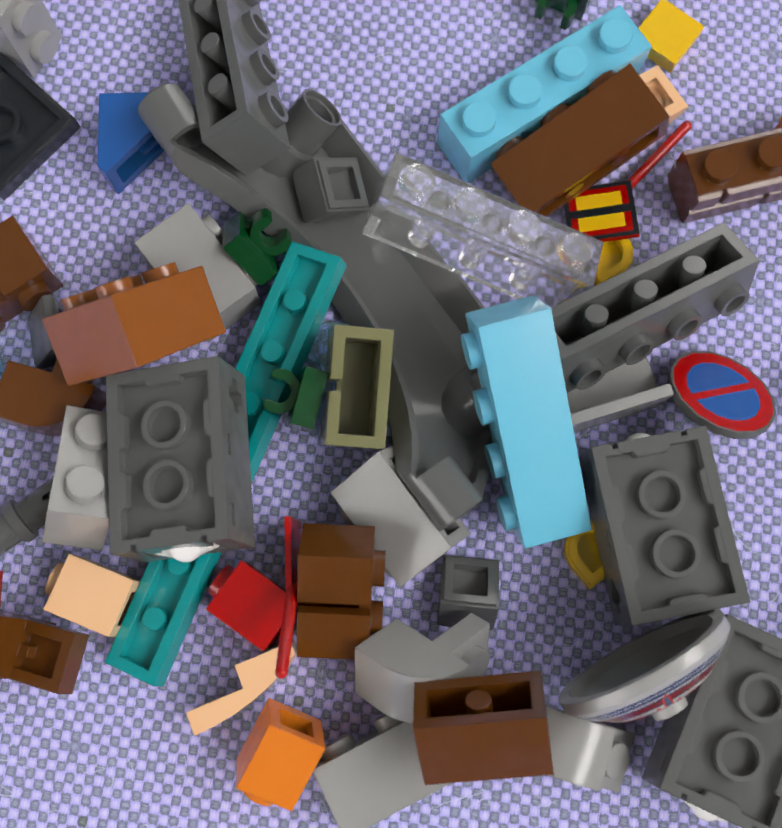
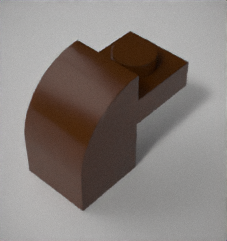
(39, 398)
(40, 652)

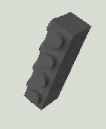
(234, 81)
(652, 305)

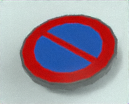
(721, 395)

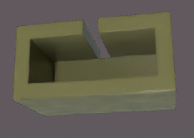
(361, 367)

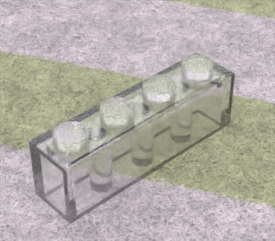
(480, 234)

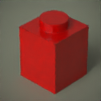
(248, 603)

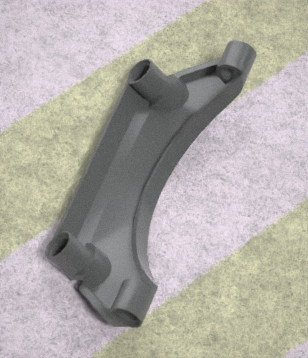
(431, 386)

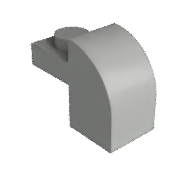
(400, 656)
(588, 751)

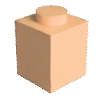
(90, 594)

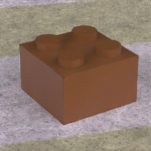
(133, 322)

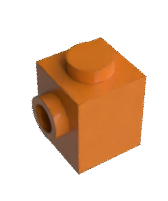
(279, 755)

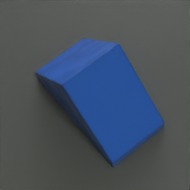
(123, 139)

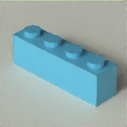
(523, 97)
(528, 420)

